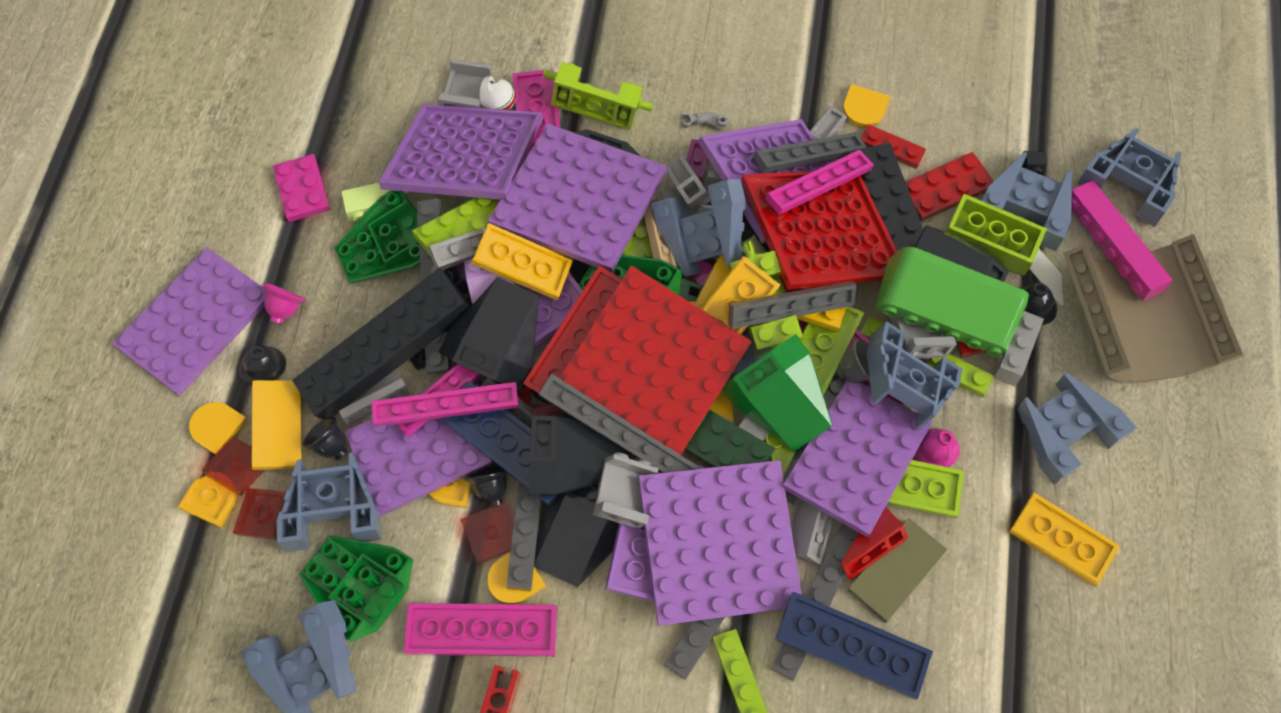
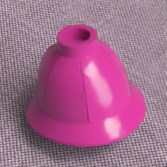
(280, 303)
(938, 448)

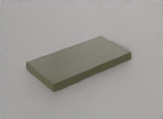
(897, 573)

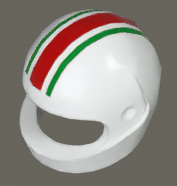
(497, 95)

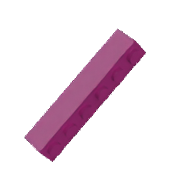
(1119, 241)

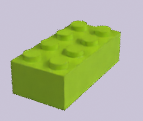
(1002, 233)

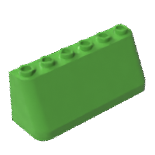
(951, 300)

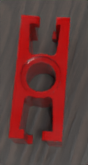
(493, 691)

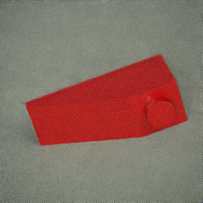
(864, 551)

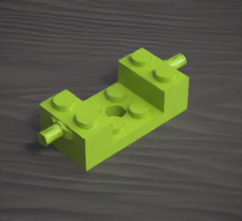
(595, 102)
(769, 334)

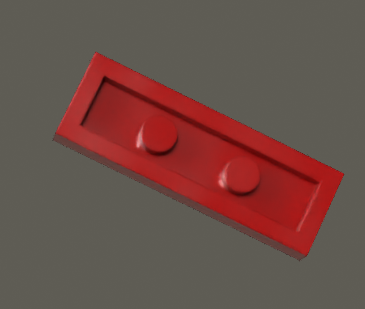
(904, 150)

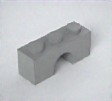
(1016, 358)

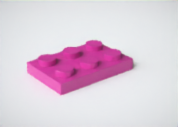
(301, 187)

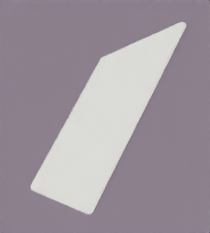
(1048, 275)

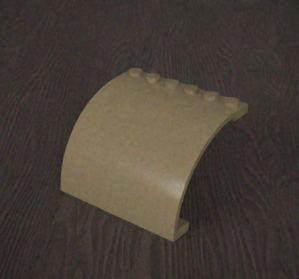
(1159, 336)

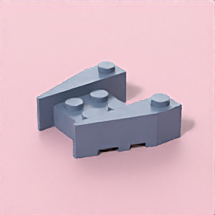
(1141, 169)
(1034, 199)
(706, 233)
(907, 377)
(1068, 420)
(326, 496)
(308, 670)

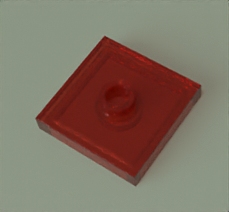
(233, 467)
(259, 514)
(489, 532)

